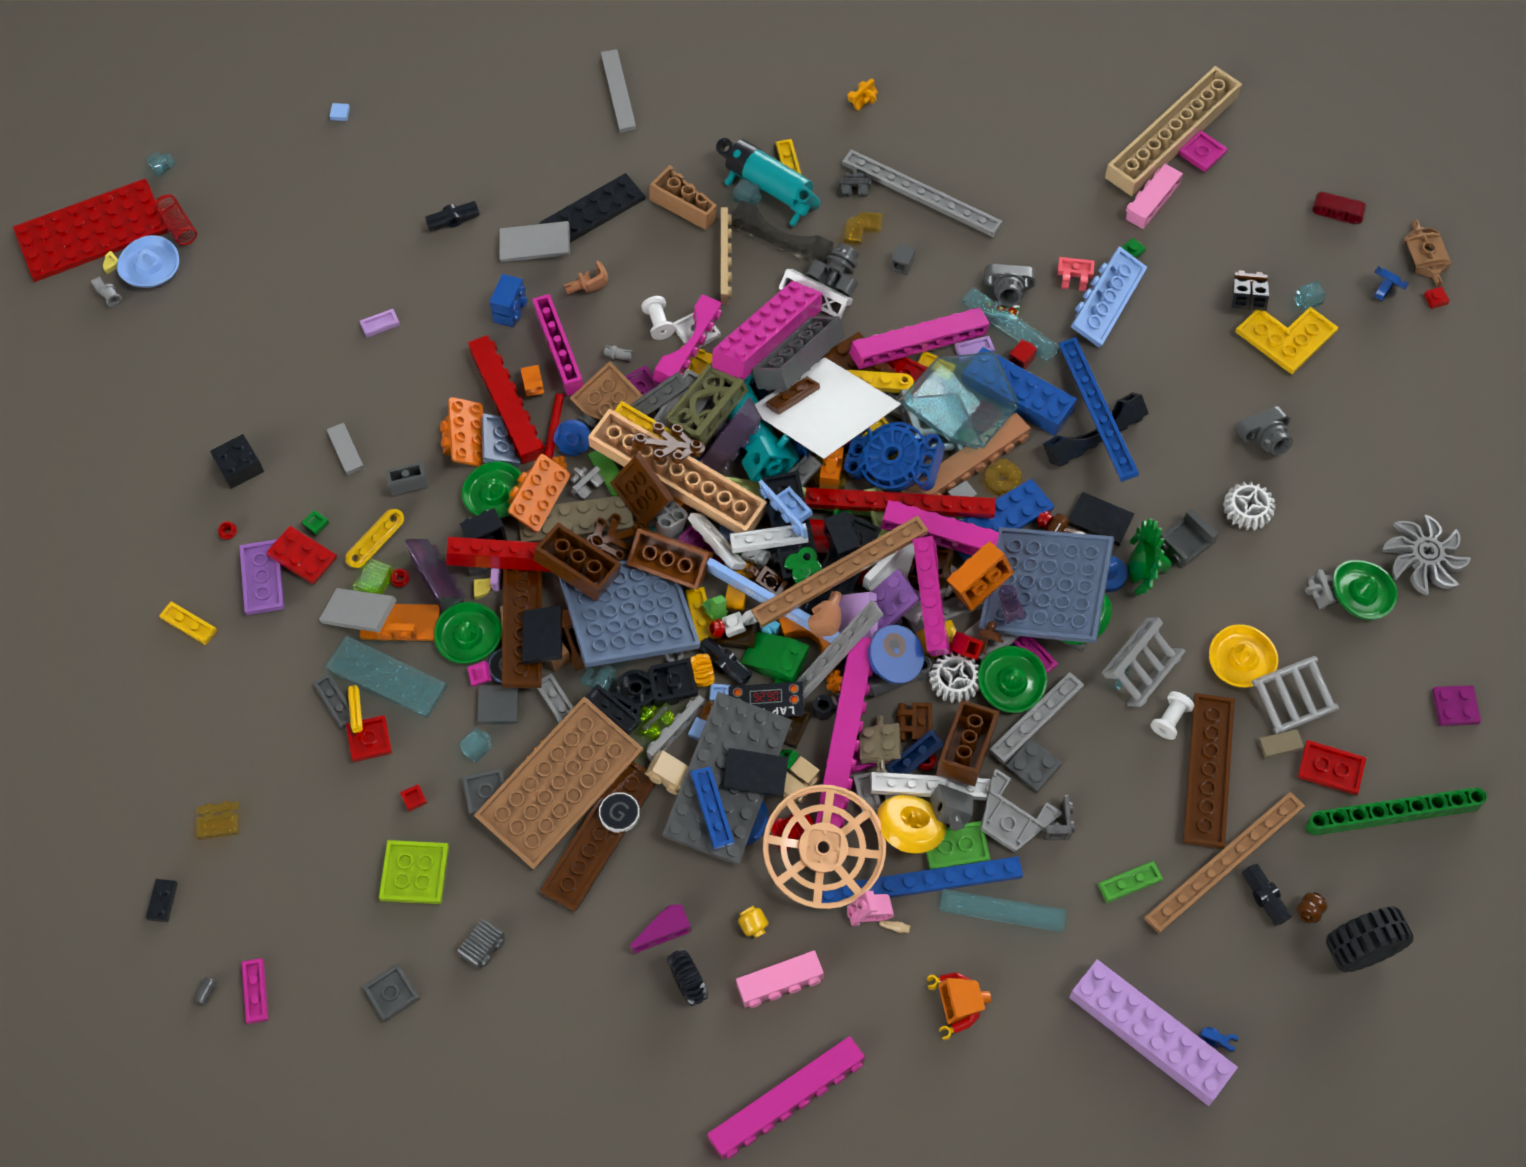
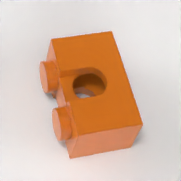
(830, 472)

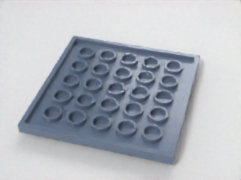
(1056, 580)
(632, 619)

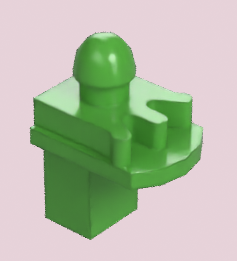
(715, 607)

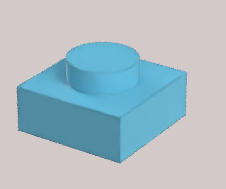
(772, 628)

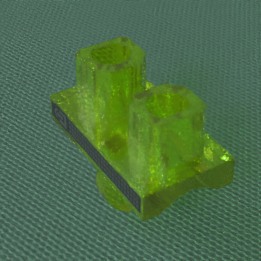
(650, 727)

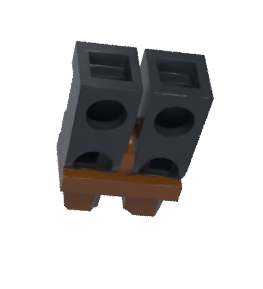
(1250, 284)

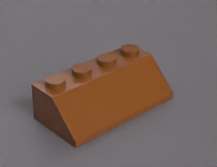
(669, 558)

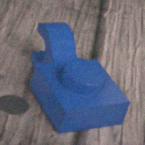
(1216, 1039)

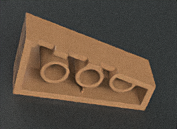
(682, 198)

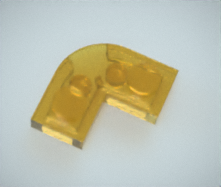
(864, 221)

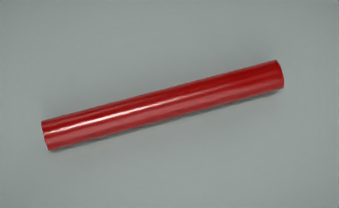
(555, 420)

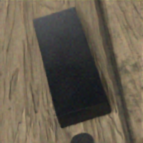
(613, 709)

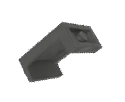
(1188, 538)

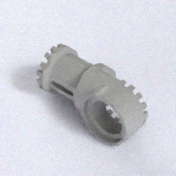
(107, 291)

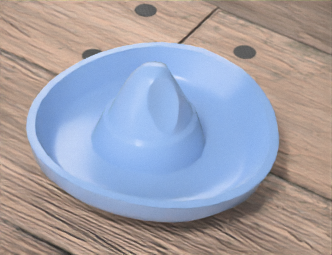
(148, 262)

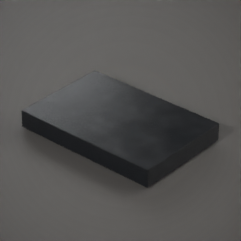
(1100, 518)
(542, 634)
(755, 772)

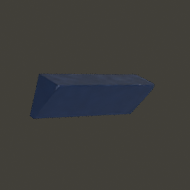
(916, 754)

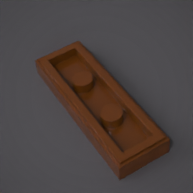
(792, 396)

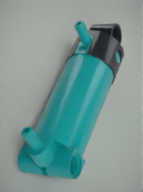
(770, 174)

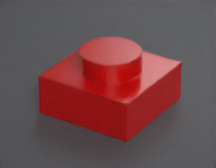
(1436, 297)
(413, 797)

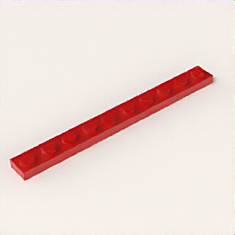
(877, 502)

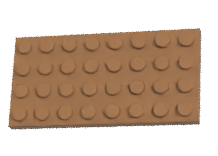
(558, 783)

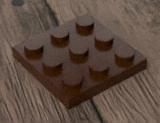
(641, 489)

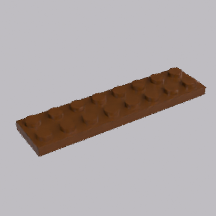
(520, 592)
(1209, 771)
(593, 845)

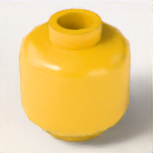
(753, 922)

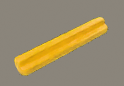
(355, 709)

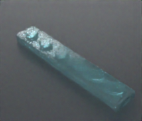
(1010, 323)
(1003, 910)

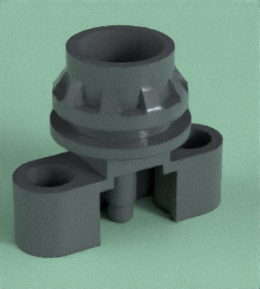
(841, 261)
(1009, 282)
(1268, 429)

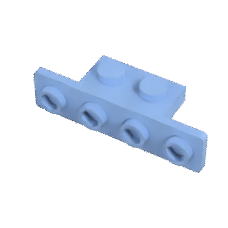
(790, 506)

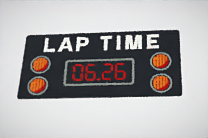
(778, 698)

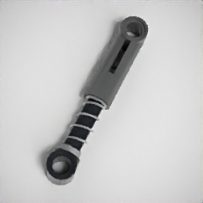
(877, 687)

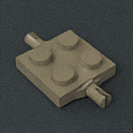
(880, 743)

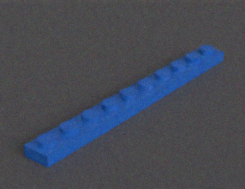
(1098, 410)
(936, 879)

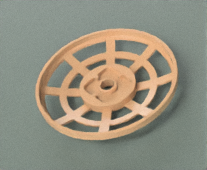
(829, 834)

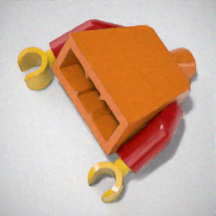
(960, 1000)

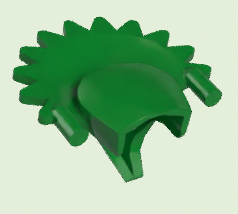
(1147, 557)

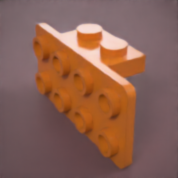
(463, 432)
(537, 492)
(407, 623)

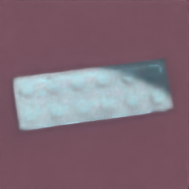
(386, 676)

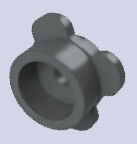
(587, 420)

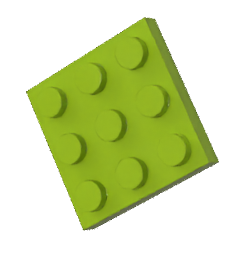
(414, 872)

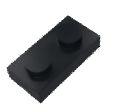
(161, 900)

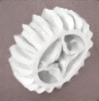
(1238, 500)
(943, 669)

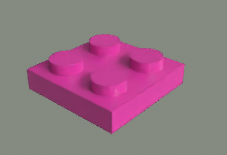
(1202, 151)

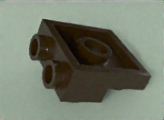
(945, 560)

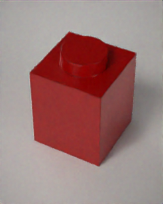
(1023, 354)
(966, 645)

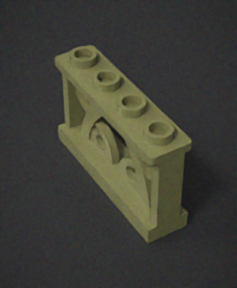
(700, 389)

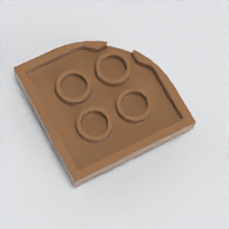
(605, 391)

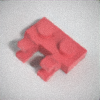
(1075, 268)

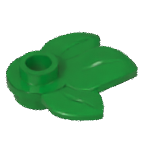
(803, 568)

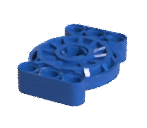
(904, 470)

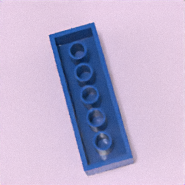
(1037, 399)

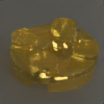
(1005, 468)

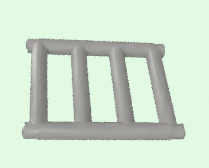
(1295, 719)

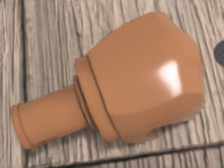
(587, 284)
(826, 616)

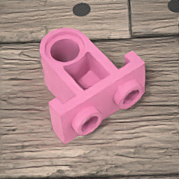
(870, 908)

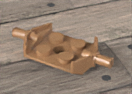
(1427, 262)

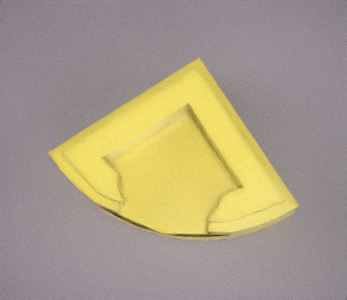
(110, 262)
(481, 587)

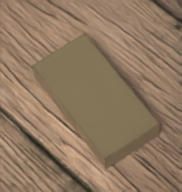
(1281, 743)

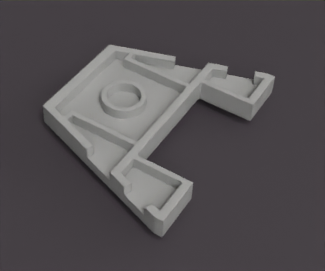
(1007, 821)

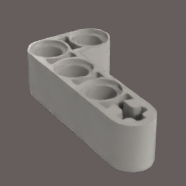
(671, 520)

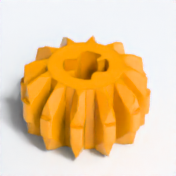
(702, 670)

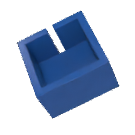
(508, 300)

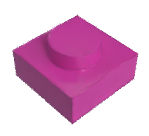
(479, 673)

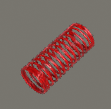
(167, 209)

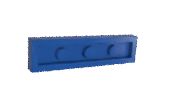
(712, 807)

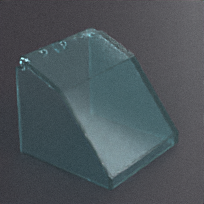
(963, 398)

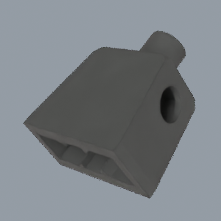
(952, 806)

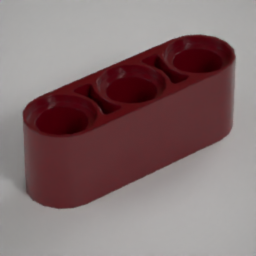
(1339, 208)

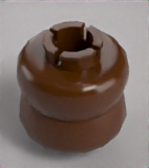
(1312, 907)

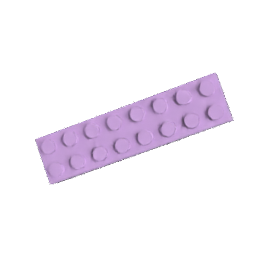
(1153, 1032)

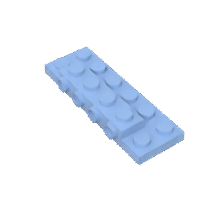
(1107, 296)

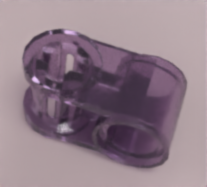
(1011, 606)

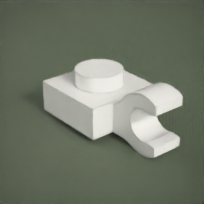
(736, 622)

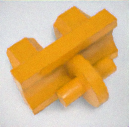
(865, 93)

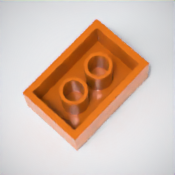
(980, 575)

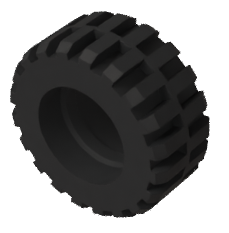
(1369, 939)

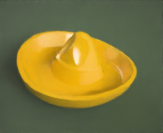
(1242, 655)
(910, 824)

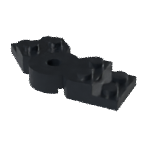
(661, 685)

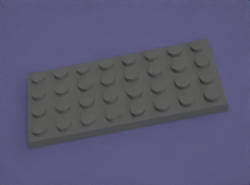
(735, 726)

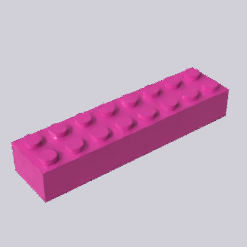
(766, 329)

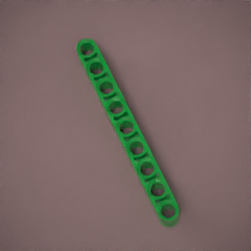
(1403, 805)

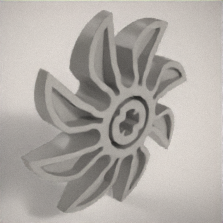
(1426, 554)

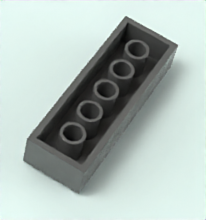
(798, 353)

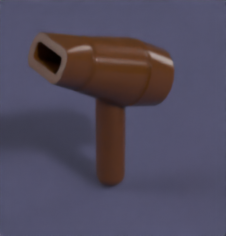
(1059, 524)

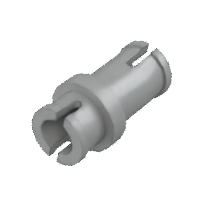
(618, 353)

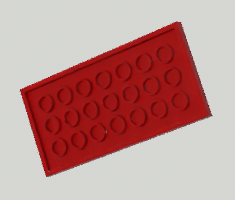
(89, 229)

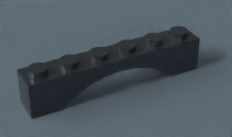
(1126, 412)

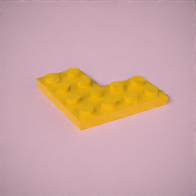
(1290, 345)

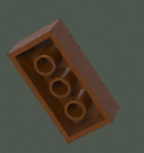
(577, 561)
(967, 743)

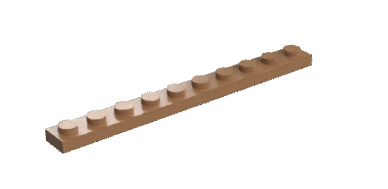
(839, 571)
(1224, 863)

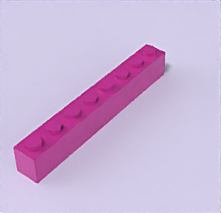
(919, 338)
(785, 1098)

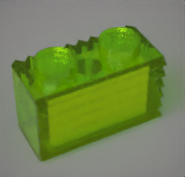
(374, 578)

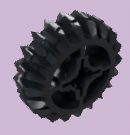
(687, 977)

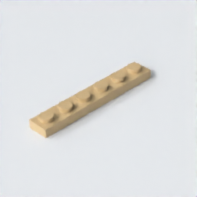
(726, 262)

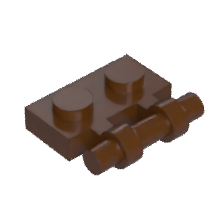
(921, 720)

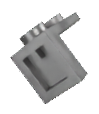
(1056, 831)

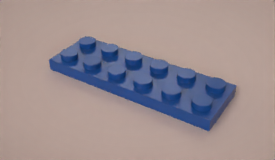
(1014, 510)

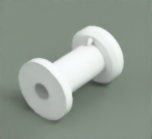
(661, 327)
(1166, 725)

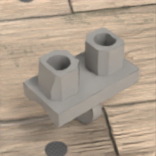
(592, 477)
(1320, 589)

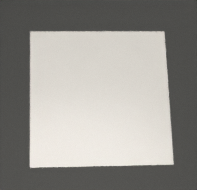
(831, 414)

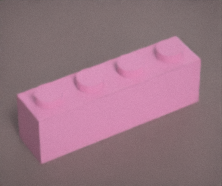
(1153, 196)
(780, 979)

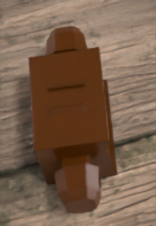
(763, 574)

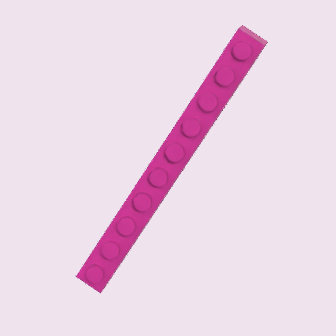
(846, 727)

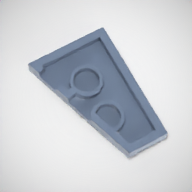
(496, 442)

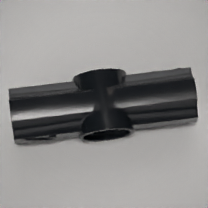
(452, 215)
(725, 661)
(1266, 894)

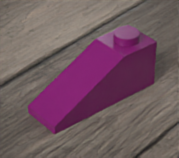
(665, 927)

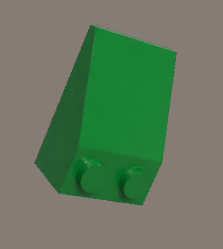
(776, 657)

